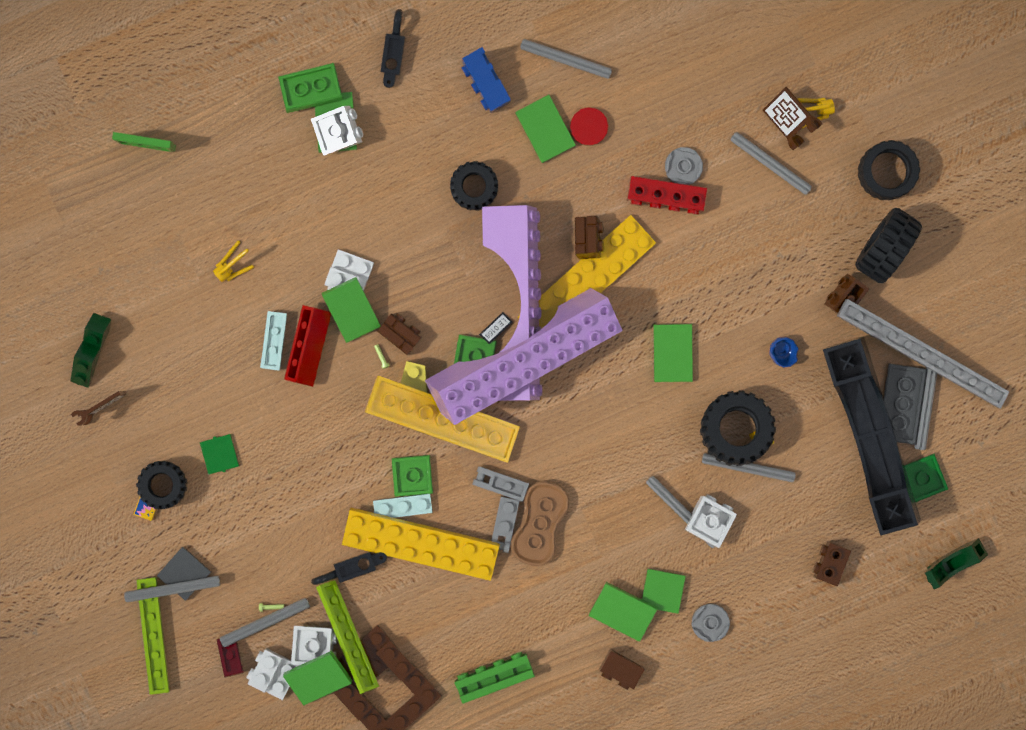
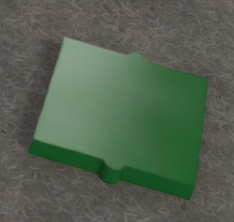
(219, 454)

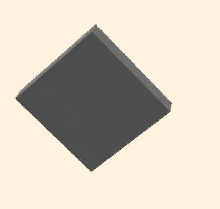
(183, 568)

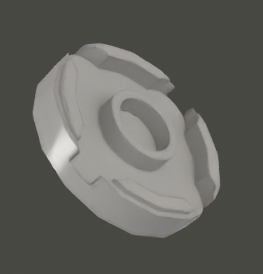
(683, 166)
(710, 622)

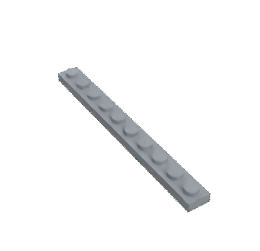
(922, 353)

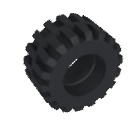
(481, 170)
(145, 490)

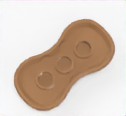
(544, 509)

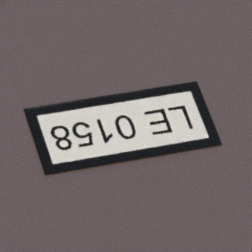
(495, 328)

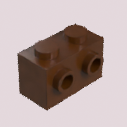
(847, 288)
(831, 563)

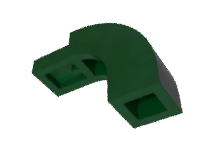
(954, 562)

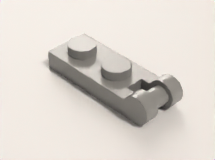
(501, 484)
(505, 522)

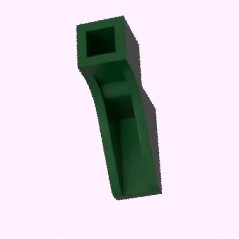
(89, 350)

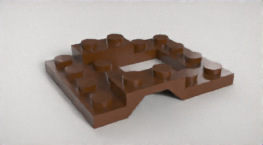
(381, 655)

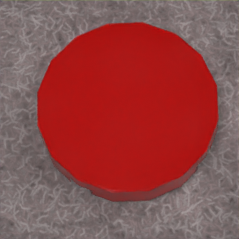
(589, 126)

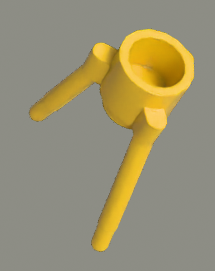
(823, 107)
(224, 270)

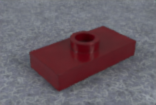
(230, 659)

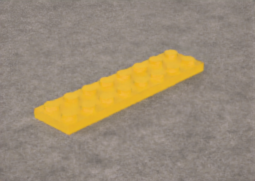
(620, 251)
(420, 412)
(420, 544)

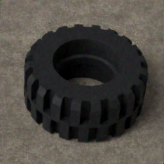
(888, 245)
(751, 406)

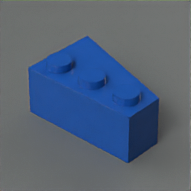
(485, 80)

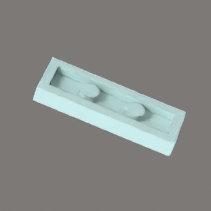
(273, 340)
(403, 506)

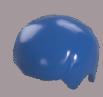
(784, 352)

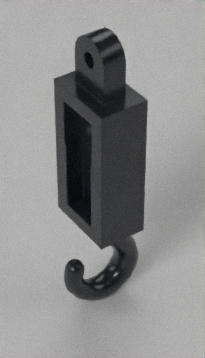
(393, 49)
(349, 568)

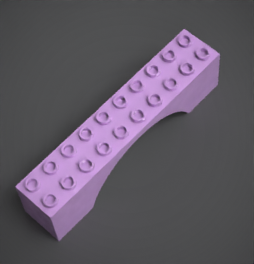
(515, 238)
(481, 382)

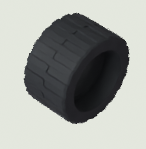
(909, 159)

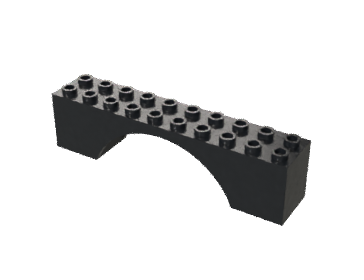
(873, 432)

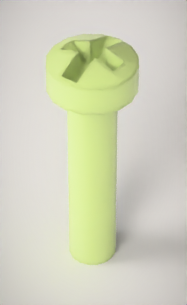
(384, 364)
(268, 607)

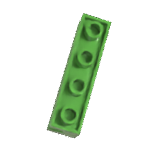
(494, 678)

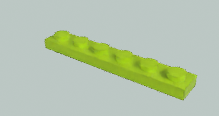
(347, 636)
(153, 640)

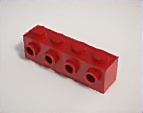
(666, 194)
(307, 345)

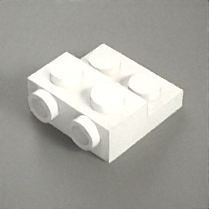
(337, 130)
(347, 267)
(710, 520)
(311, 643)
(269, 673)

